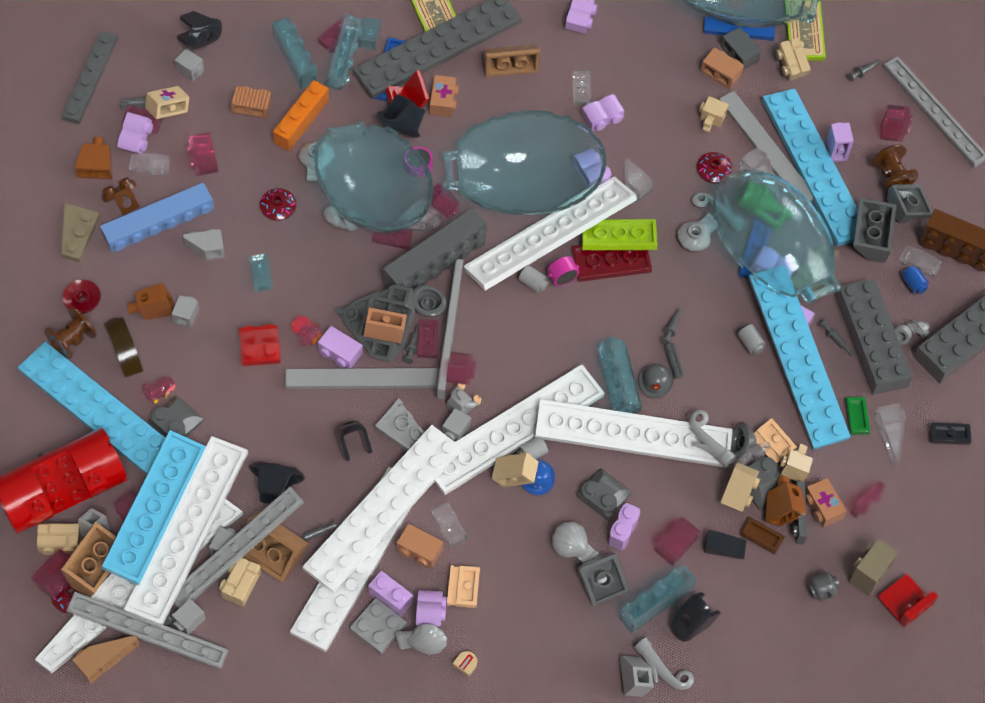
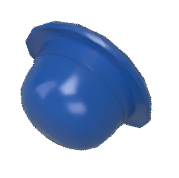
(543, 480)

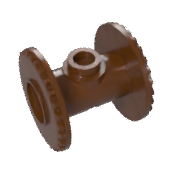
(892, 167)
(71, 335)

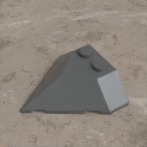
(395, 299)

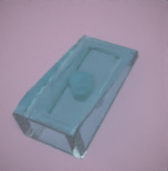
(370, 33)
(261, 273)

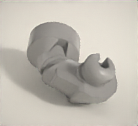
(334, 219)
(905, 332)

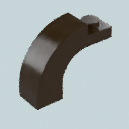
(123, 346)

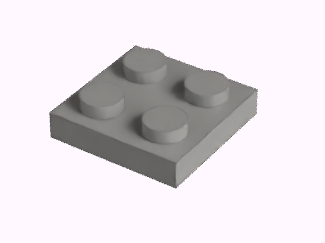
(378, 626)

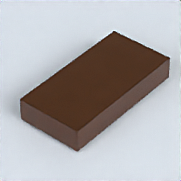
(762, 536)

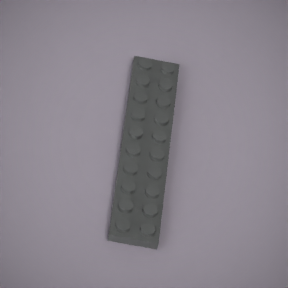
(436, 45)

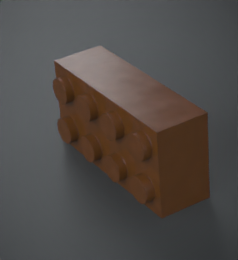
(955, 239)

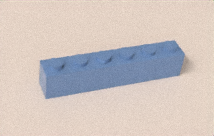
(157, 217)

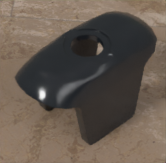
(200, 26)
(402, 116)
(349, 427)
(274, 479)
(700, 618)

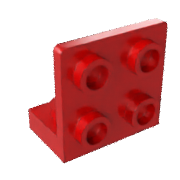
(413, 90)
(259, 345)
(906, 600)

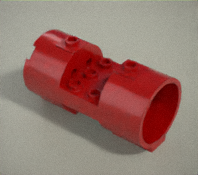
(60, 480)

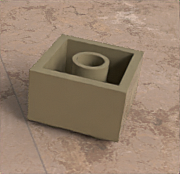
(872, 566)

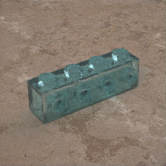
(343, 51)
(294, 53)
(619, 375)
(658, 598)

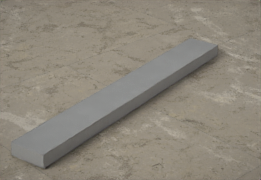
(935, 111)
(759, 138)
(450, 326)
(362, 378)
(239, 546)
(147, 631)

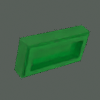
(857, 416)

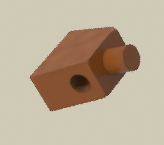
(94, 160)
(152, 302)
(784, 503)

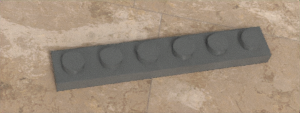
(89, 77)

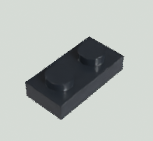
(950, 433)

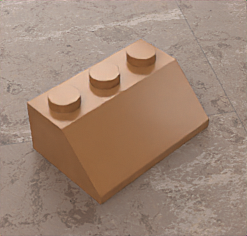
(511, 60)
(278, 552)
(85, 564)

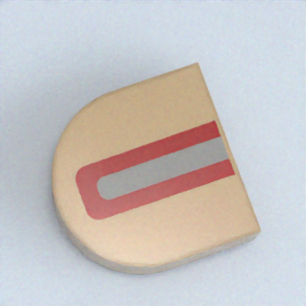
(466, 663)

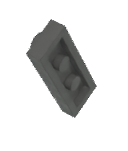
(800, 528)

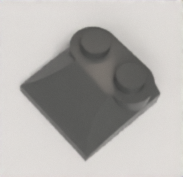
(909, 202)
(175, 417)
(768, 480)
(604, 494)
(602, 578)

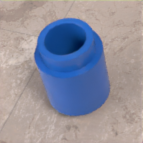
(915, 280)

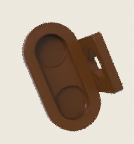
(124, 188)

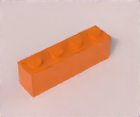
(301, 115)

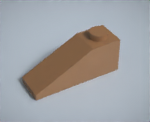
(101, 657)

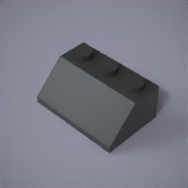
(874, 229)

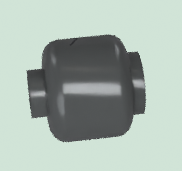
(824, 586)

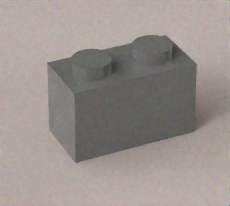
(740, 47)

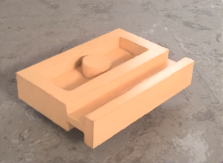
(779, 442)
(463, 586)

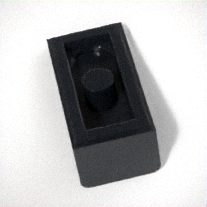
(725, 545)

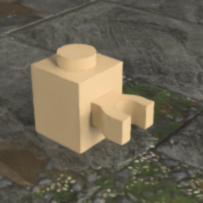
(713, 113)
(796, 464)

